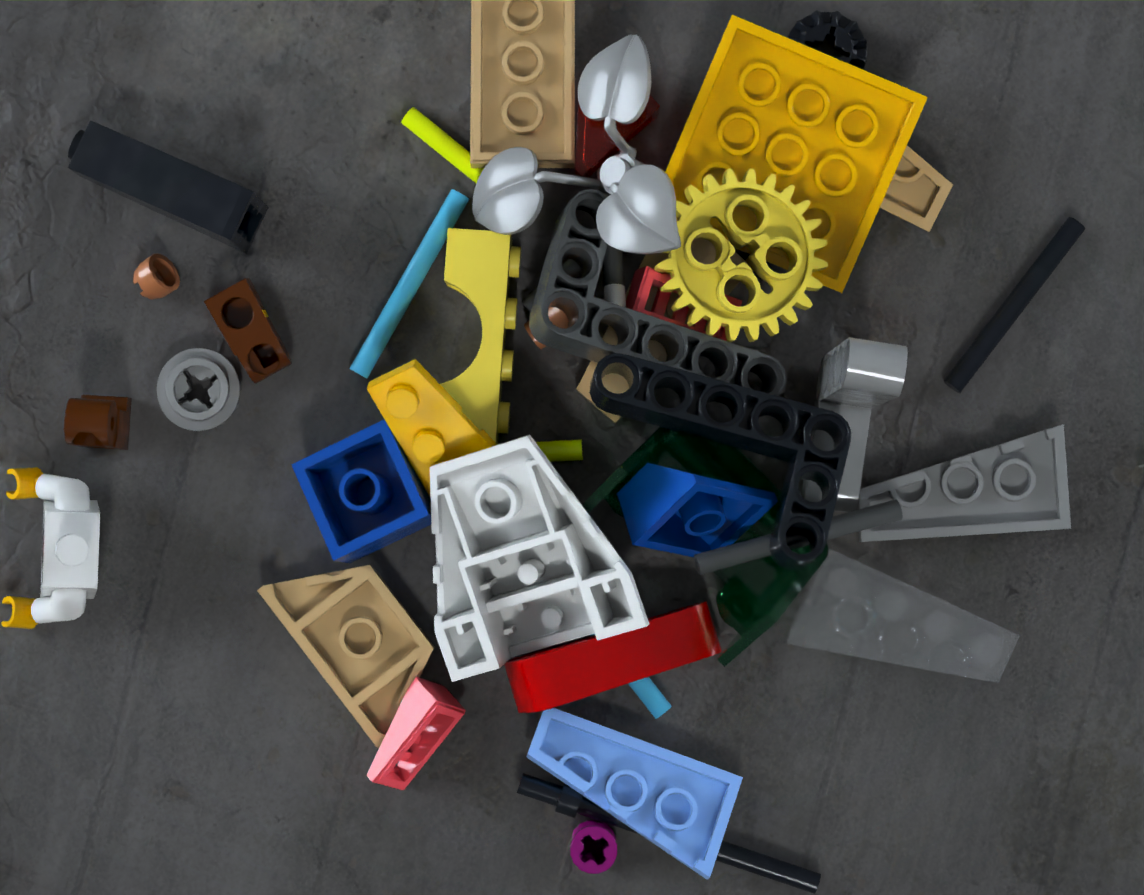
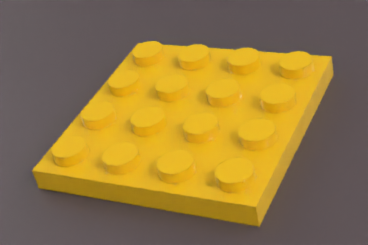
(809, 124)

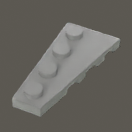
(984, 492)

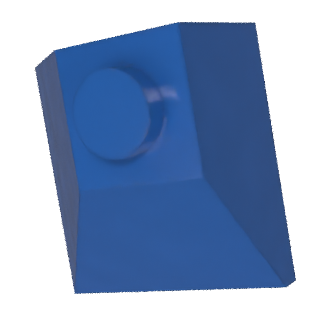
(688, 511)

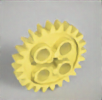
(778, 226)

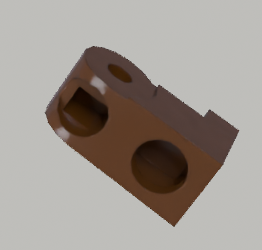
(249, 330)
(98, 422)

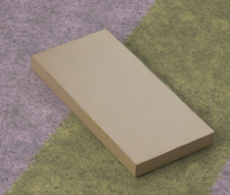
(523, 80)

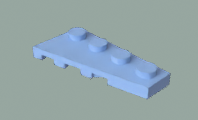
(648, 788)

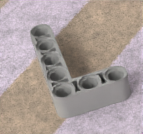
(851, 383)

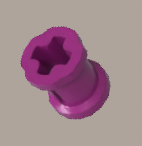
(590, 863)

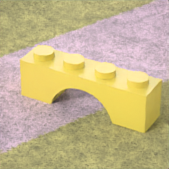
(480, 269)

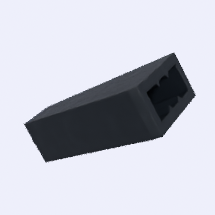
(168, 185)

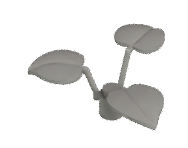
(642, 201)

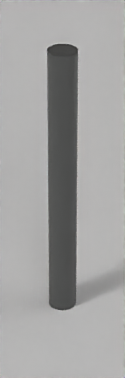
(759, 547)

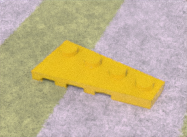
(425, 418)

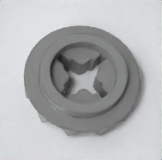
(174, 386)

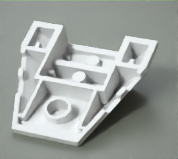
(519, 561)

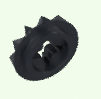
(846, 36)

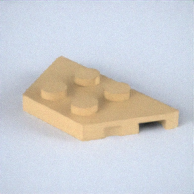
(355, 639)

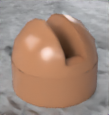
(156, 277)

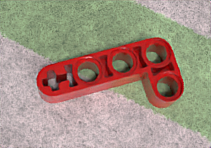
(593, 666)

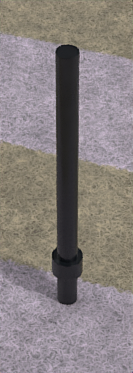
(572, 802)

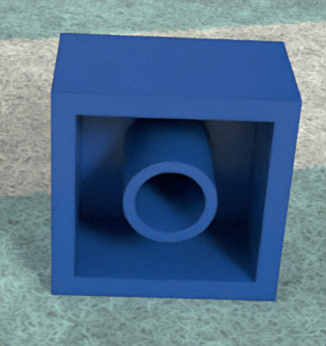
(363, 493)

